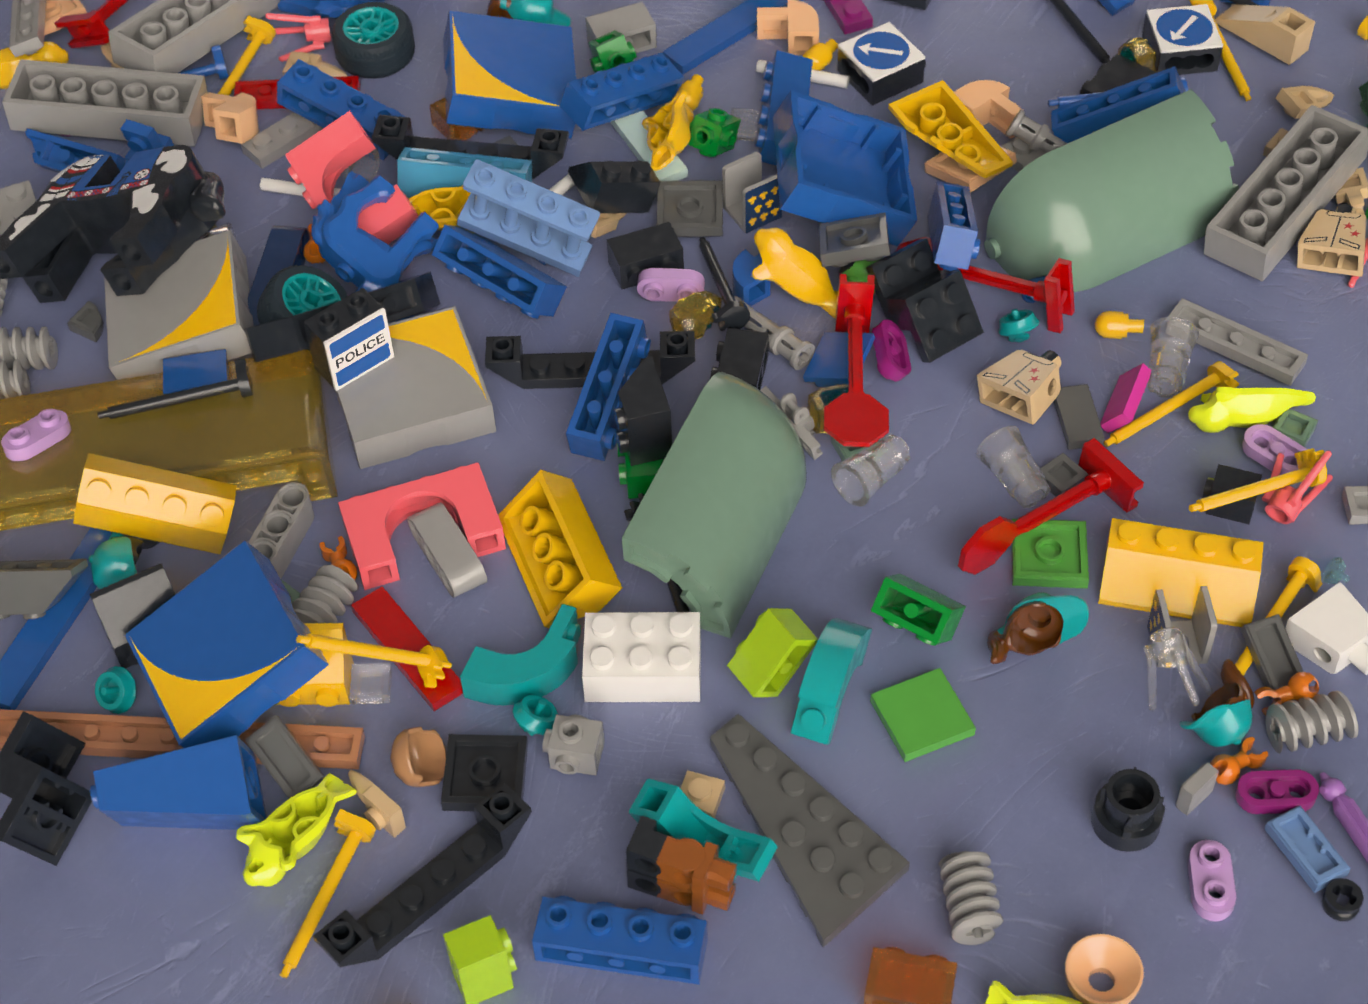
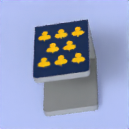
(747, 196)
(1198, 631)

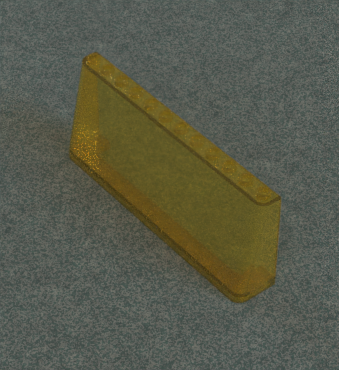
(224, 438)

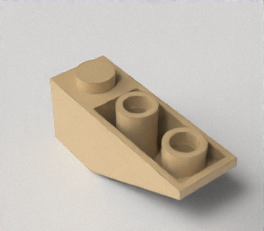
(1271, 28)

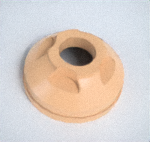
(1104, 955)

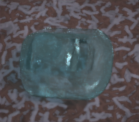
(1335, 571)

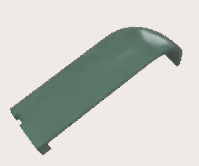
(1115, 196)
(720, 501)

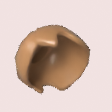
(418, 757)

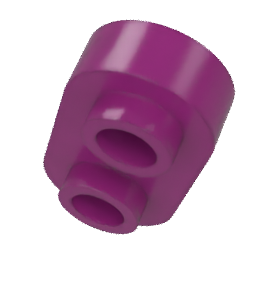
(891, 351)
(1275, 790)

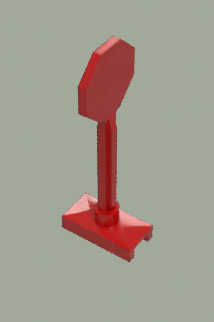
(90, 28)
(1054, 290)
(855, 417)
(1105, 475)

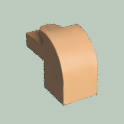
(795, 22)
(989, 103)
(232, 117)

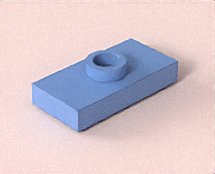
(1307, 848)

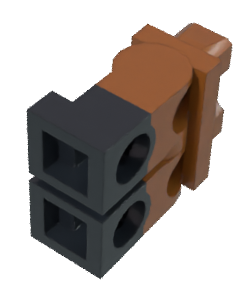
(678, 869)

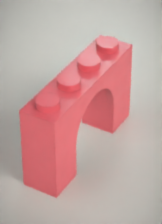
(323, 159)
(375, 516)

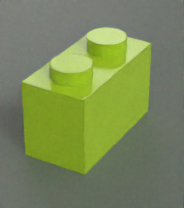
(772, 652)
(480, 960)

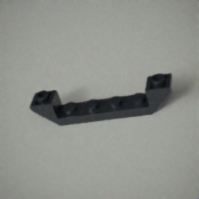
(396, 133)
(289, 333)
(569, 370)
(430, 888)

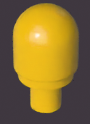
(821, 54)
(694, 91)
(1117, 325)

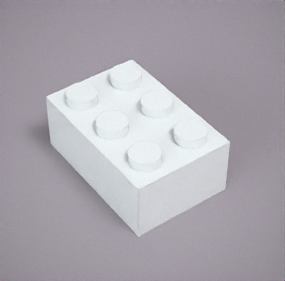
(642, 657)

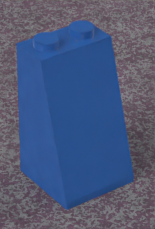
(185, 788)

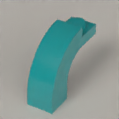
(830, 668)
(510, 677)
(683, 819)

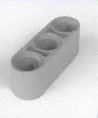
(284, 525)
(447, 549)

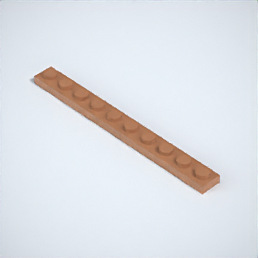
(153, 736)

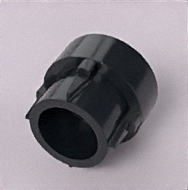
(1128, 811)

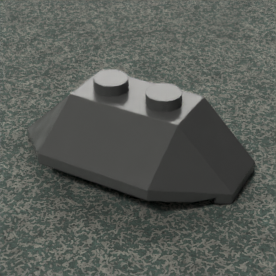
(36, 585)

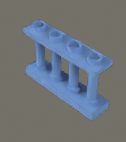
(527, 218)

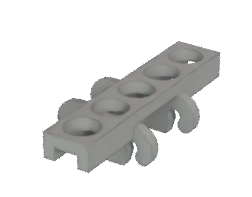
(802, 420)

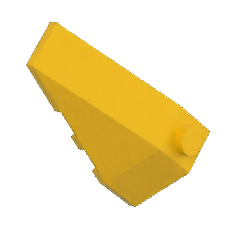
(949, 126)

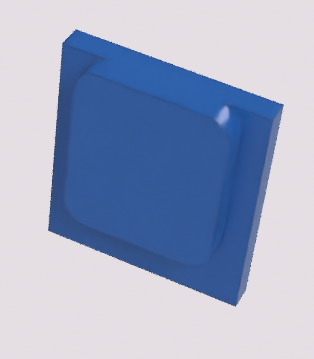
(830, 359)
(194, 370)

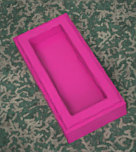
(1125, 398)

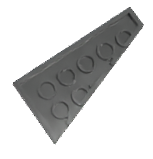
(822, 846)

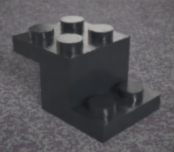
(925, 300)
(43, 802)

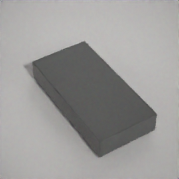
(1078, 416)
(1271, 651)
(284, 757)

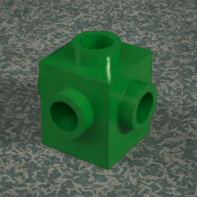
(610, 51)
(714, 132)

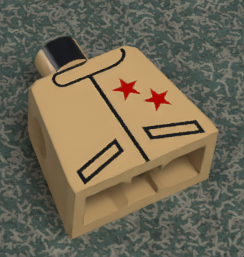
(1334, 242)
(1021, 384)

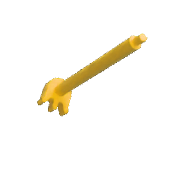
(259, 33)
(1227, 56)
(1218, 375)
(1305, 460)
(1300, 572)
(429, 660)
(356, 830)

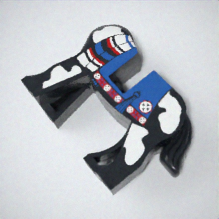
(91, 208)

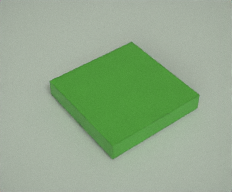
(1051, 555)
(922, 714)

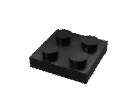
(481, 765)

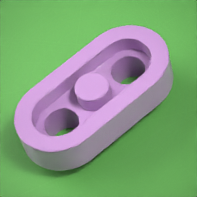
(669, 284)
(36, 435)
(1273, 444)
(1211, 876)

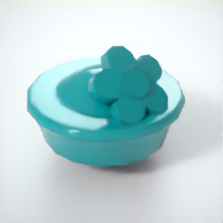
(1017, 324)
(116, 690)
(534, 714)

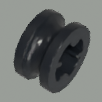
(1332, 893)

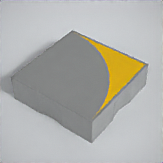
(186, 311)
(419, 396)

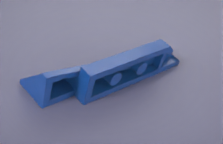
(59, 153)

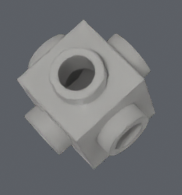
(574, 744)

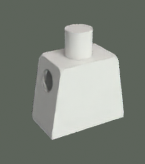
(1332, 631)

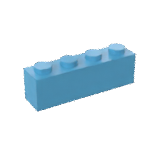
(433, 169)

